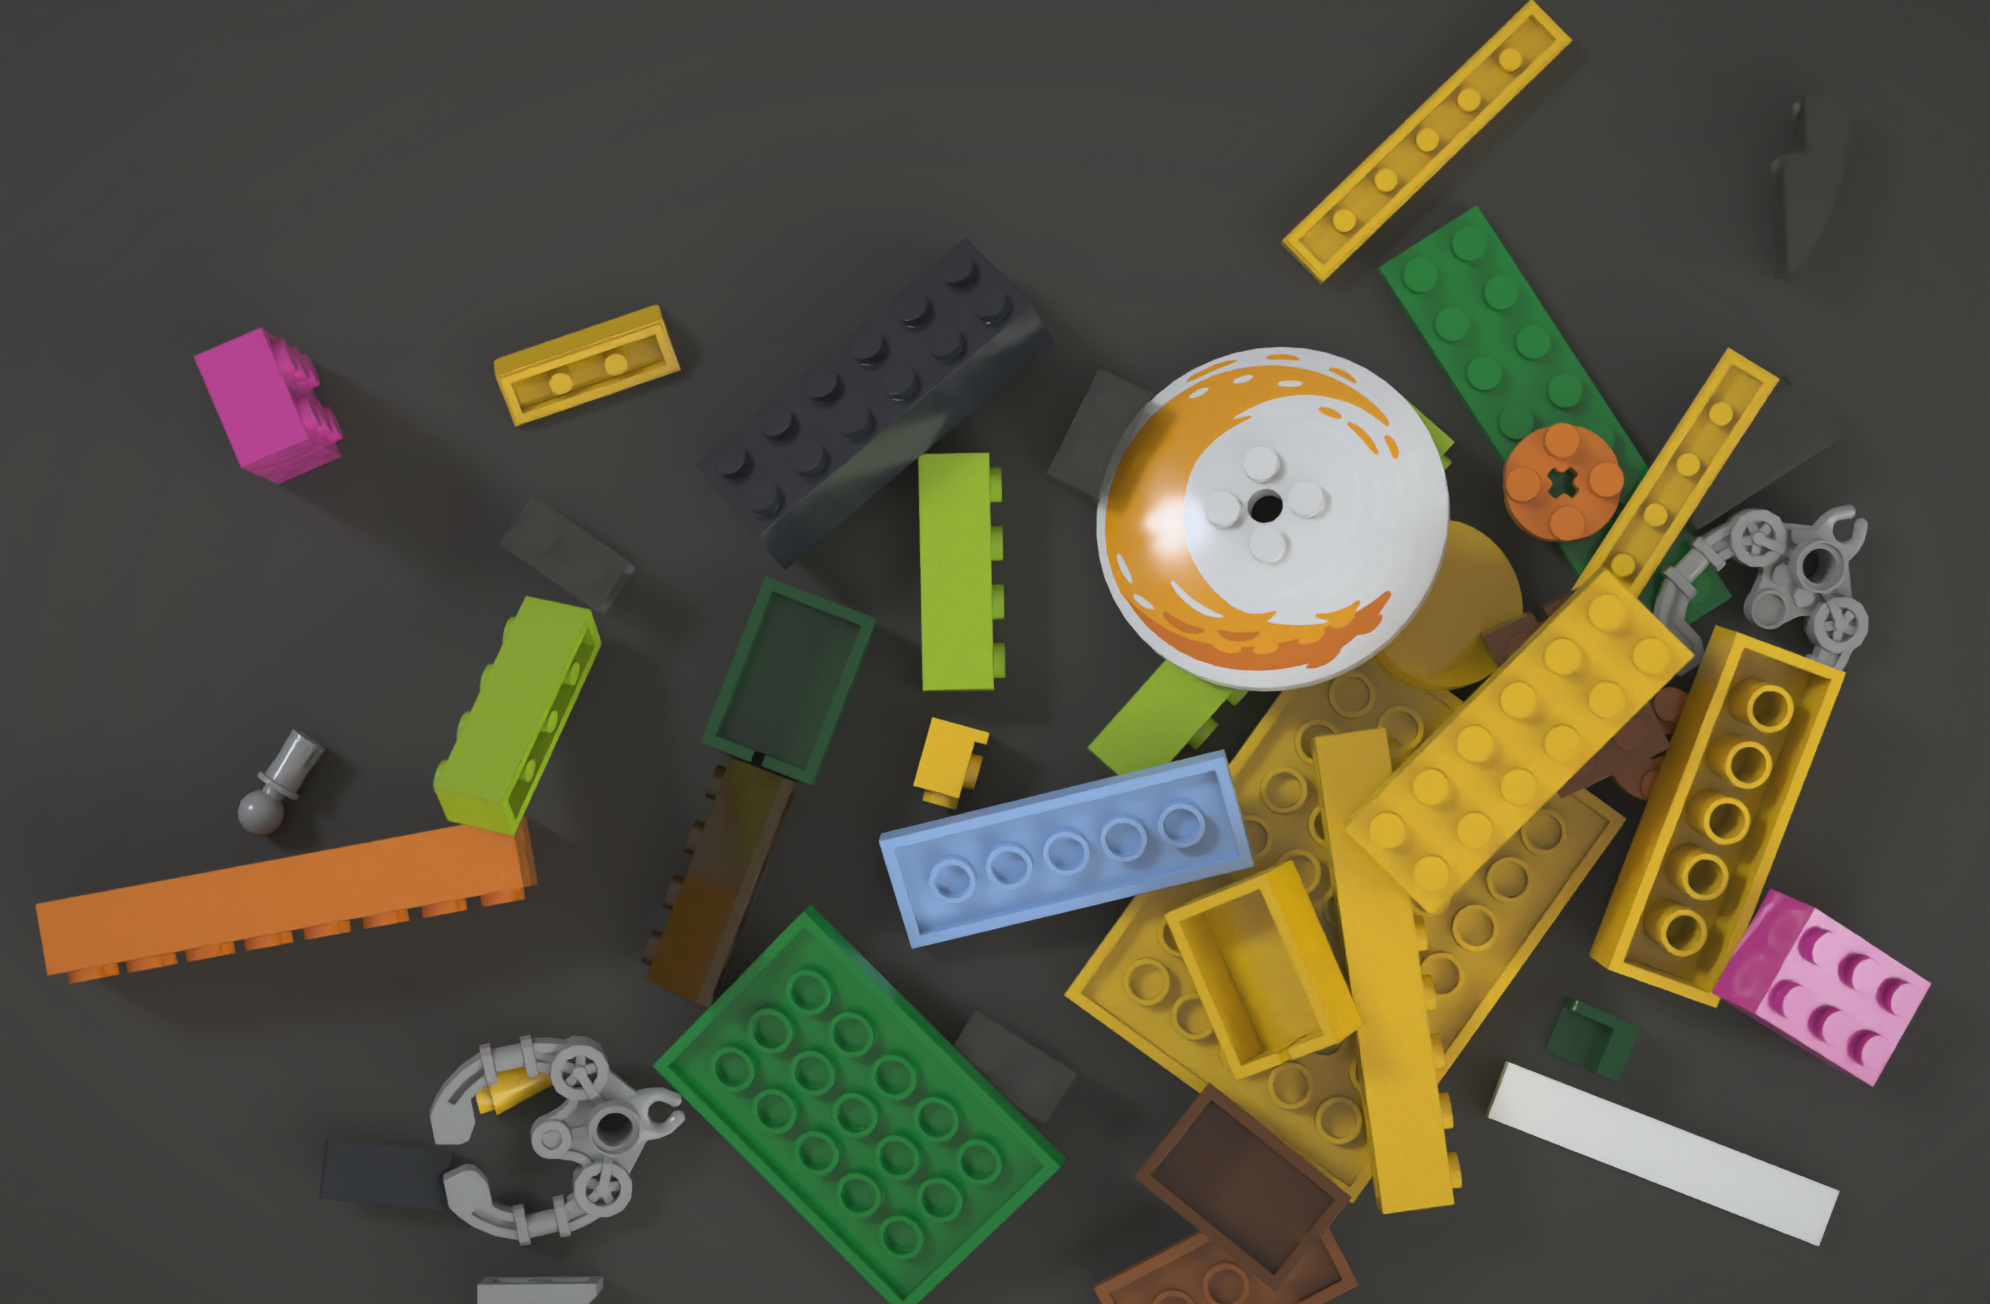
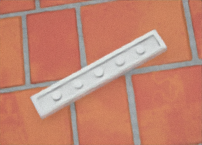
(1662, 1153)

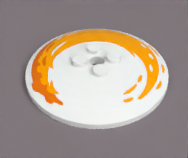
(1320, 581)

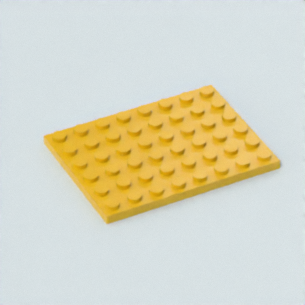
(1473, 939)

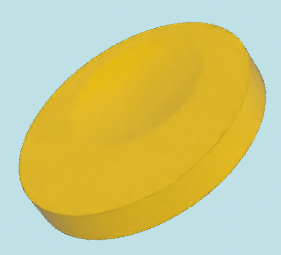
(1470, 595)

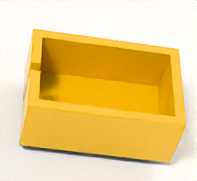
(1264, 970)

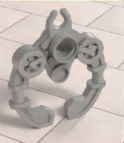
(1781, 590)
(568, 1133)

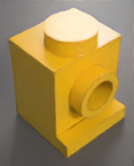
(949, 762)

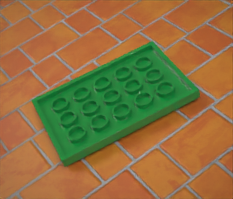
(858, 1111)

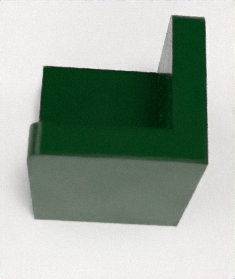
(1592, 1038)

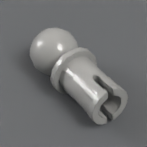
(263, 809)

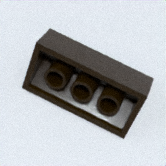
(721, 881)

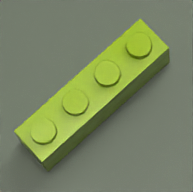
(957, 572)
(517, 715)

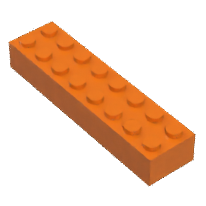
(281, 895)

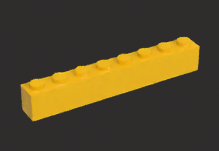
(1385, 979)

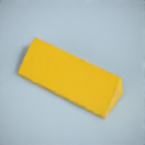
(586, 365)

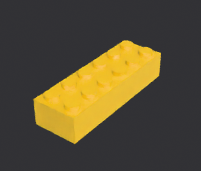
(1517, 740)
(1716, 815)

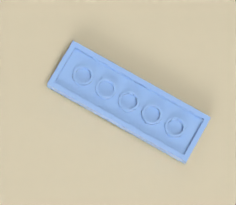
(1067, 849)

